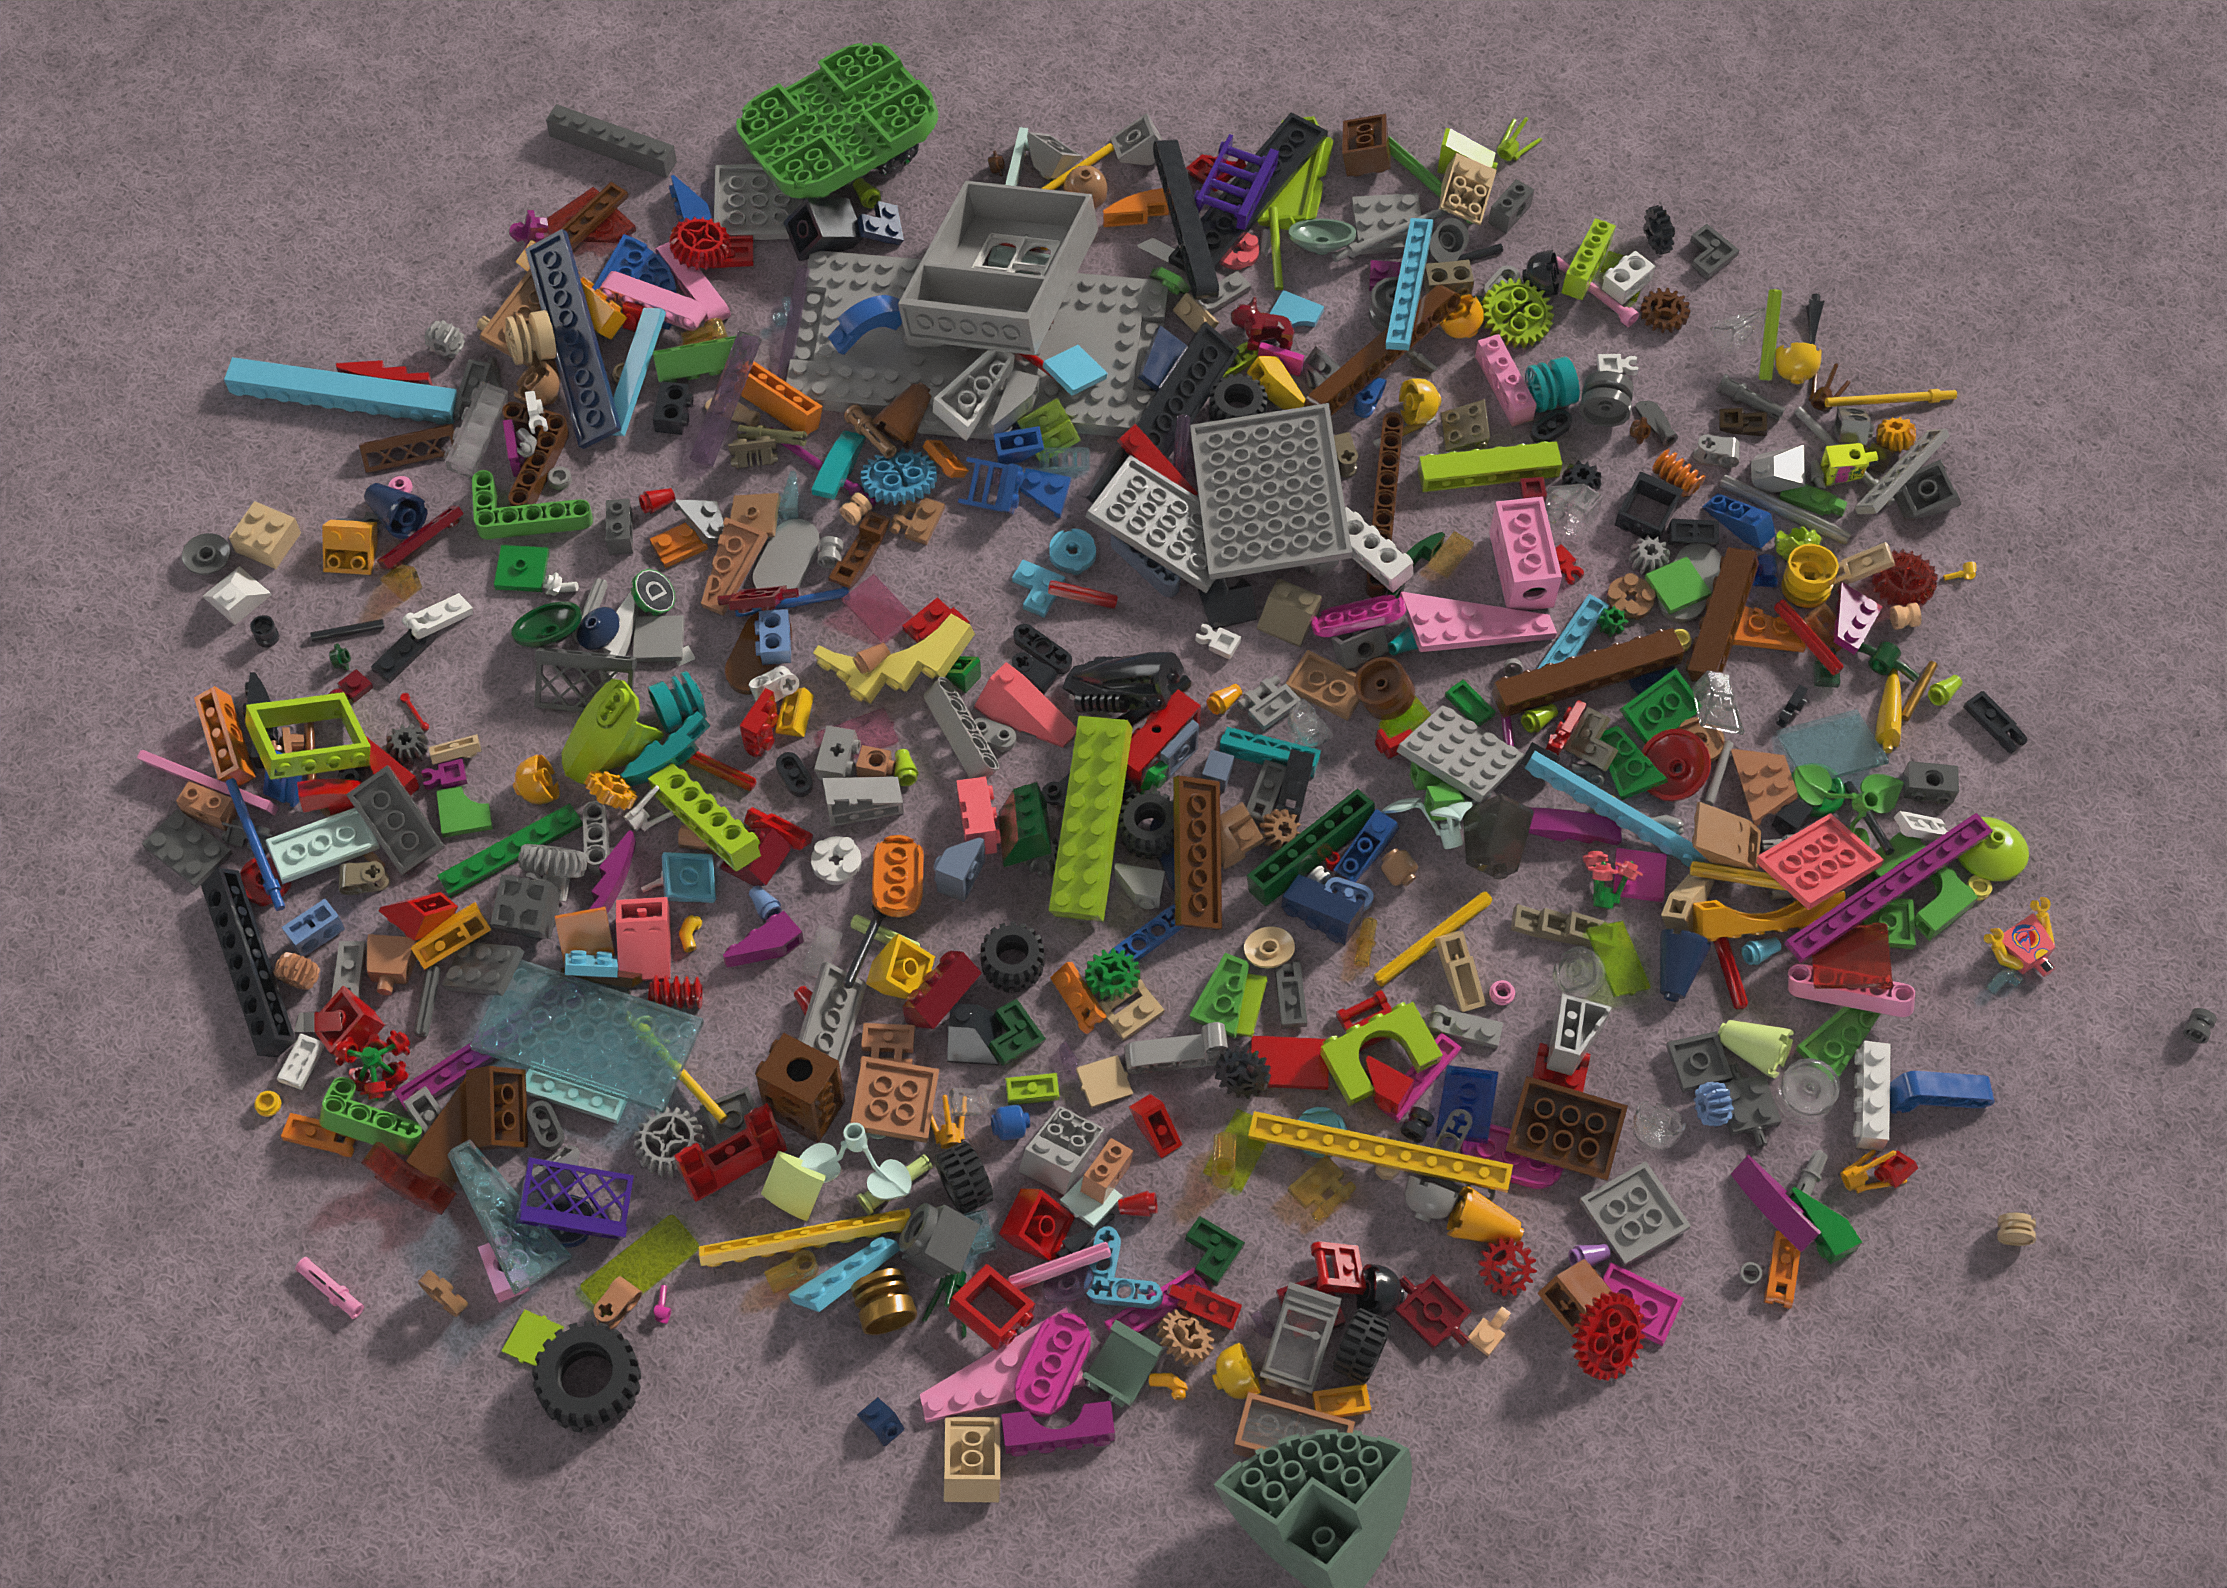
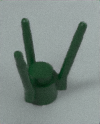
(951, 1285)

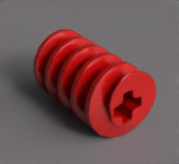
(676, 992)

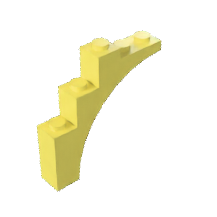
(899, 670)

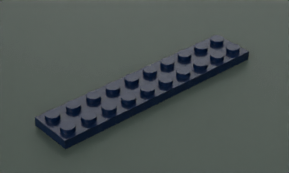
(577, 347)

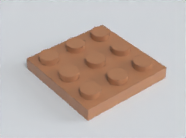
(895, 1099)

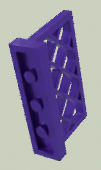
(574, 1222)

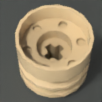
(531, 337)

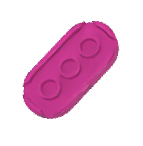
(1358, 616)
(1524, 1171)
(1052, 1364)

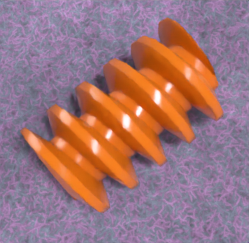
(1677, 474)

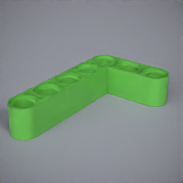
(523, 515)

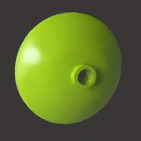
(1999, 855)

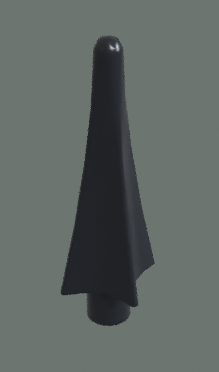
(1814, 312)
(1080, 1240)

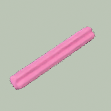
(1060, 1266)

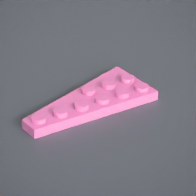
(983, 1383)

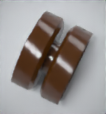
(1384, 688)

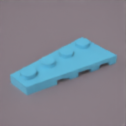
(838, 1279)

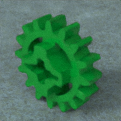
(1113, 972)

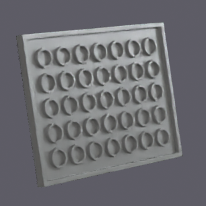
(1270, 491)

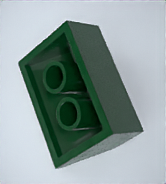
(1024, 825)

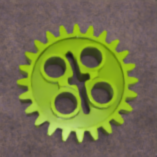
(1503, 297)

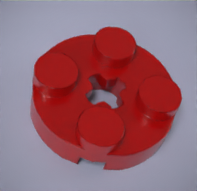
(251, 880)

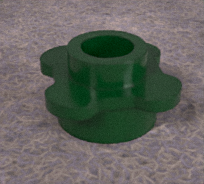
(340, 657)

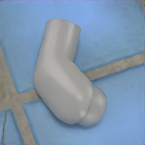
(528, 445)

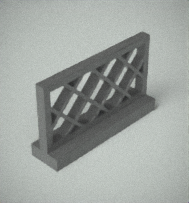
(580, 661)

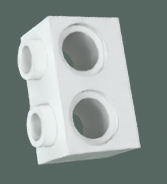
(1628, 277)

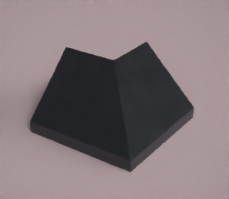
(1228, 602)

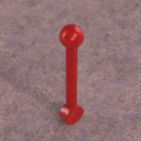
(405, 698)

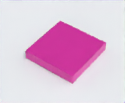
(1645, 887)

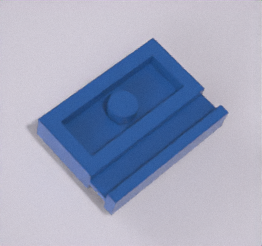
(283, 788)

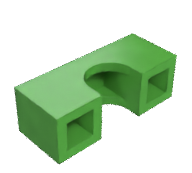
(1438, 792)

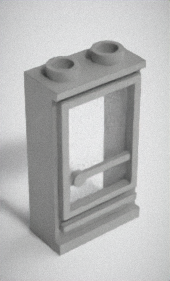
(1300, 1339)

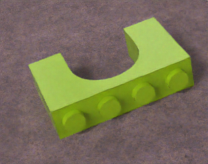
(1402, 1025)

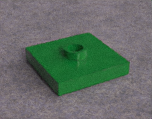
(521, 568)

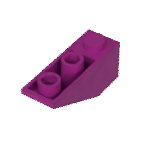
(768, 942)

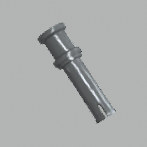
(1740, 393)

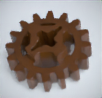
(1665, 310)

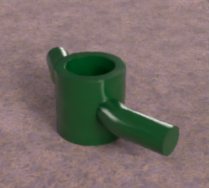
(1886, 658)

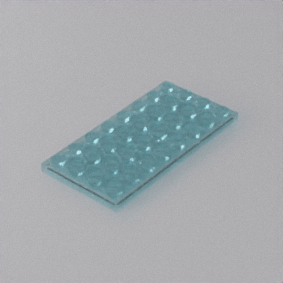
(589, 1035)

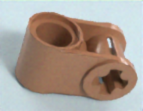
(618, 1300)

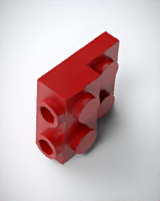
(929, 620)
(758, 724)

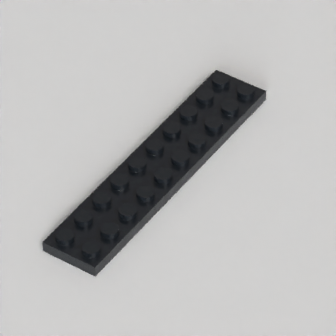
(1296, 143)
(1180, 393)

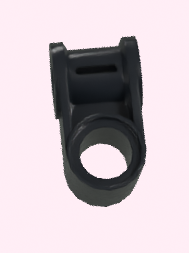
(1039, 674)

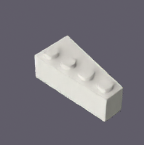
(973, 391)

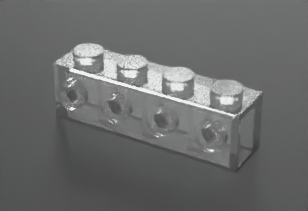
(476, 430)

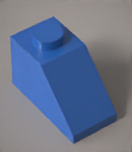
(1017, 445)

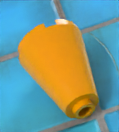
(1481, 1220)

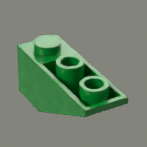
(1837, 1234)

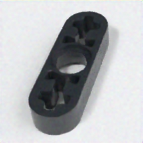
(1040, 639)

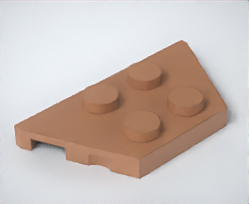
(1764, 782)

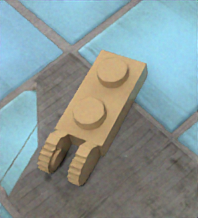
(1864, 564)

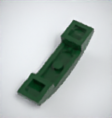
(1424, 549)

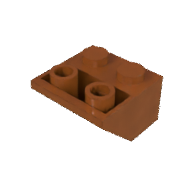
(1571, 1291)

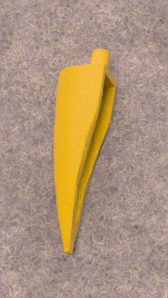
(1890, 714)

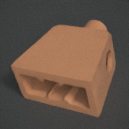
(389, 961)

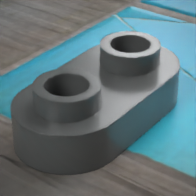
(546, 1126)

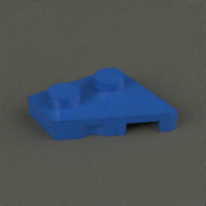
(1046, 489)

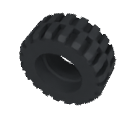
(572, 1346)

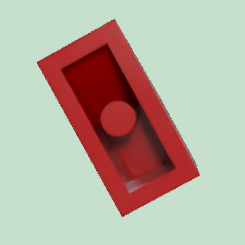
(1389, 1085)
(1156, 1125)

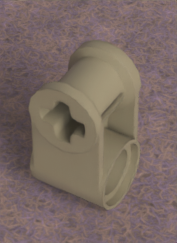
(1346, 454)
(361, 878)

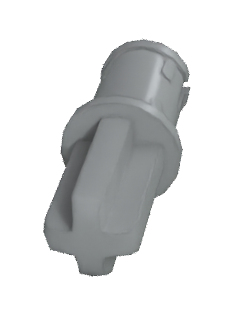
(1812, 1172)

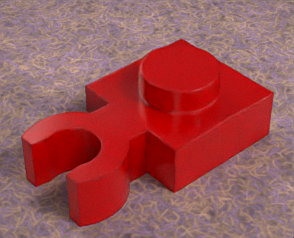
(1566, 563)

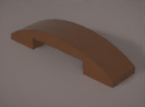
(861, 551)

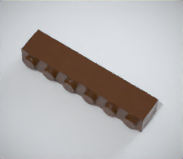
(1723, 613)

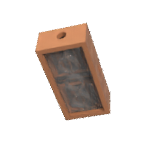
(1269, 1420)

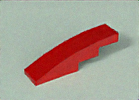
(378, 370)

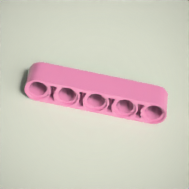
(695, 285)
(679, 309)
(1887, 1002)

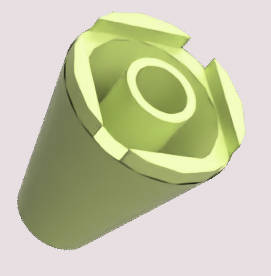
(1757, 1044)

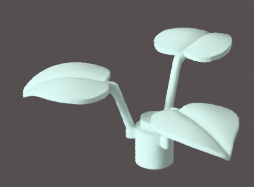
(1449, 829)
(886, 1183)

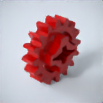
(1508, 1255)

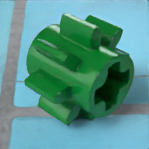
(1612, 621)

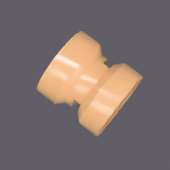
(855, 509)
(1905, 616)

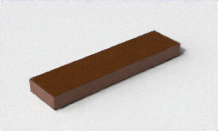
(594, 213)

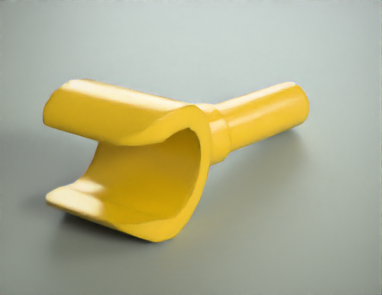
(1968, 572)

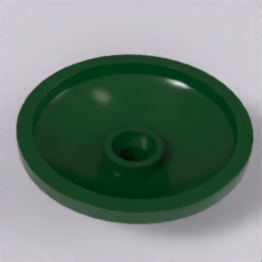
(547, 625)

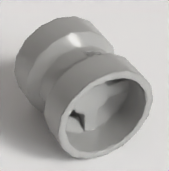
(830, 551)

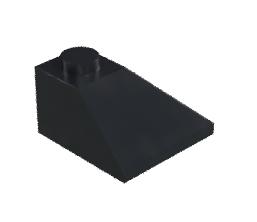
(971, 1033)

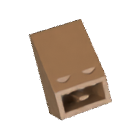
(1726, 838)

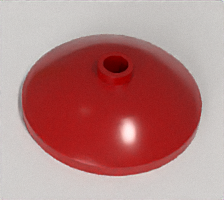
(1675, 749)

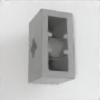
(837, 753)

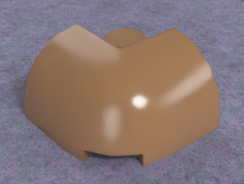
(1238, 834)

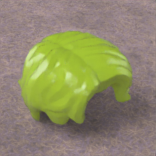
(1787, 543)

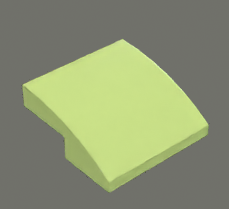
(792, 1186)

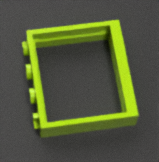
(302, 711)

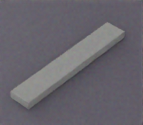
(1902, 471)

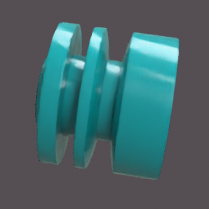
(1553, 384)
(676, 702)

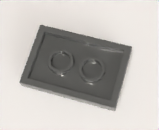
(187, 848)
(483, 968)

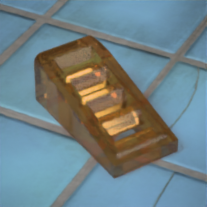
(1817, 626)

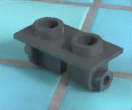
(236, 835)

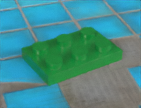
(1661, 706)

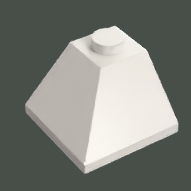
(237, 595)

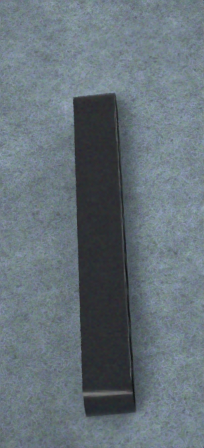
(1185, 219)

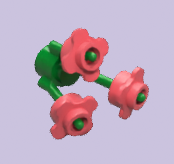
(1602, 872)

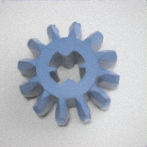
(1713, 1104)

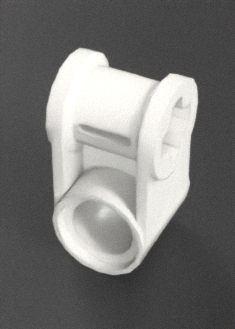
(775, 682)

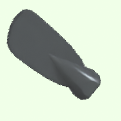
(1657, 421)

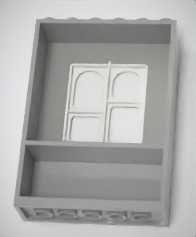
(993, 307)

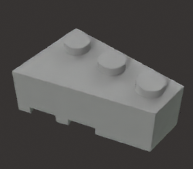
(862, 799)
(1574, 1031)

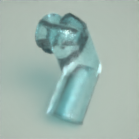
(781, 319)
(2002, 978)

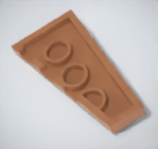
(735, 556)

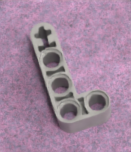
(1177, 1052)

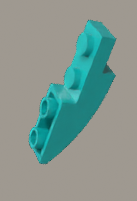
(676, 750)

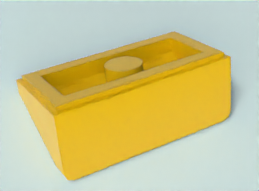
(795, 713)

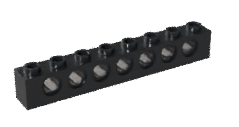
(248, 963)

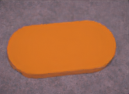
(897, 876)

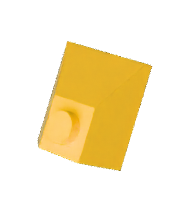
(899, 968)

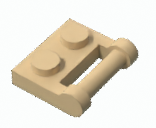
(1134, 1016)

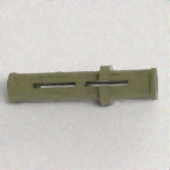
(779, 435)

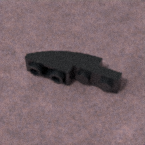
(256, 694)

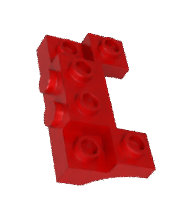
(732, 1158)

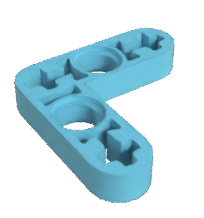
(1107, 1279)

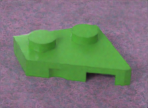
(1170, 280)

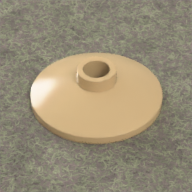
(1269, 947)

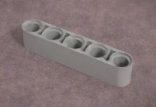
(960, 729)

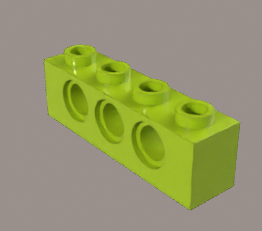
(1588, 259)

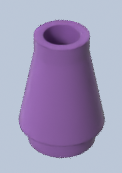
(1592, 1253)

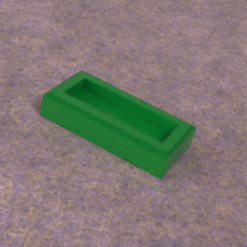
(1470, 703)

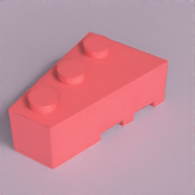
(977, 813)

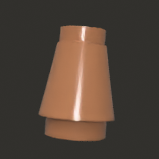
(870, 658)

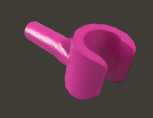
(662, 1313)

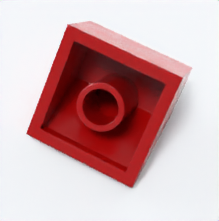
(1036, 1224)

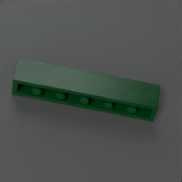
(1310, 847)

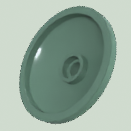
(1322, 235)

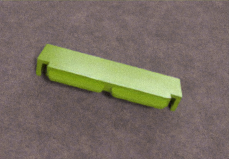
(1303, 193)

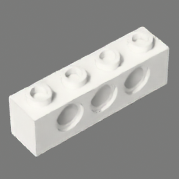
(1389, 574)

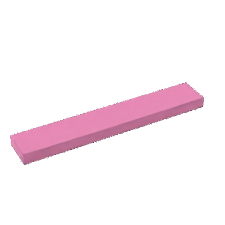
(205, 781)

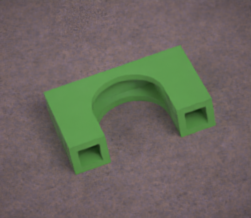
(1952, 895)

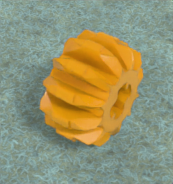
(1896, 434)

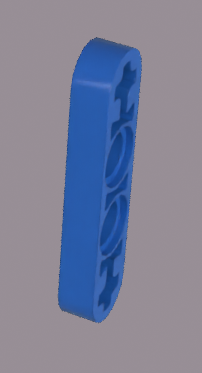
(1145, 935)

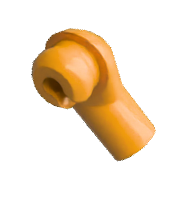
(1171, 1381)

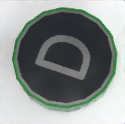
(653, 592)

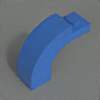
(863, 317)

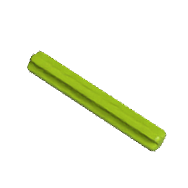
(1770, 334)

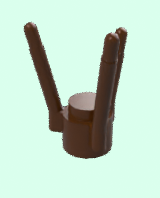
(1818, 396)

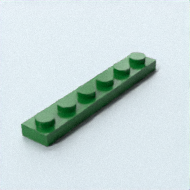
(507, 850)

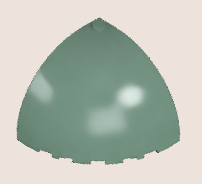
(1322, 1503)

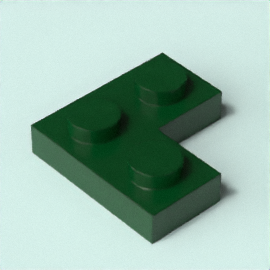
(1021, 1033)
(1219, 1246)

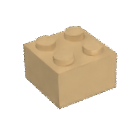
(265, 535)

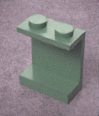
(1123, 1365)

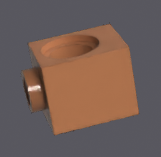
(870, 756)

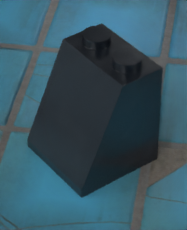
(822, 226)

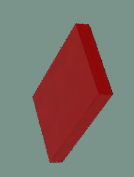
(1293, 1061)

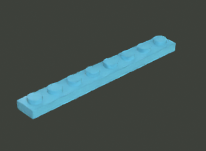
(1409, 284)
(1611, 807)

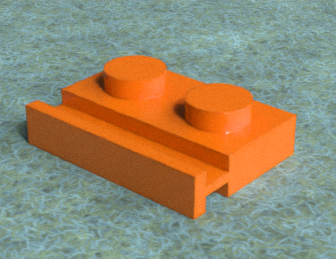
(677, 545)

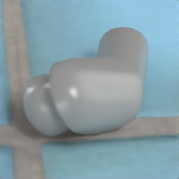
(1675, 824)

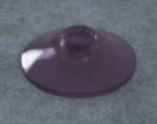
(1069, 1285)

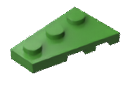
(1223, 995)

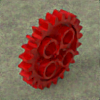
(1608, 1336)

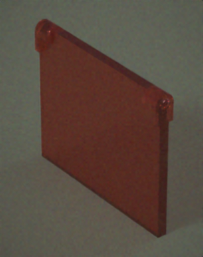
(1855, 960)

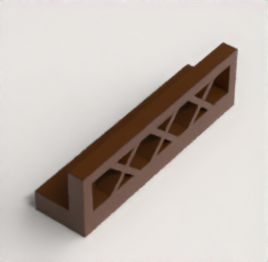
(405, 439)

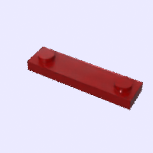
(1142, 449)

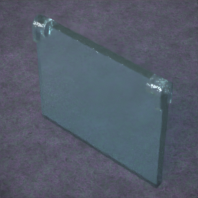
(1835, 742)

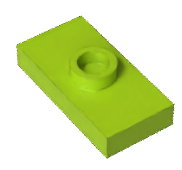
(1032, 1089)

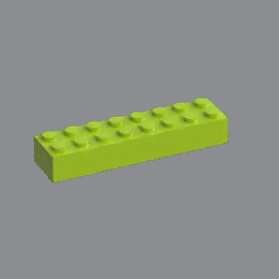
(1090, 818)

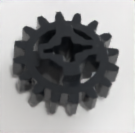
(1659, 229)
(1242, 1072)

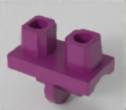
(531, 229)

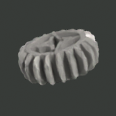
(552, 861)
(650, 1135)

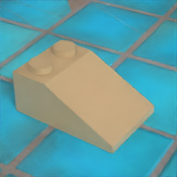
(972, 1459)

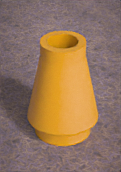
(1223, 699)

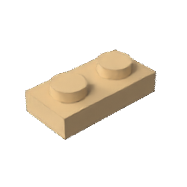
(1193, 313)
(463, 747)

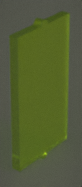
(1619, 958)
(1247, 1150)

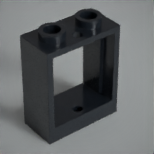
(1648, 486)

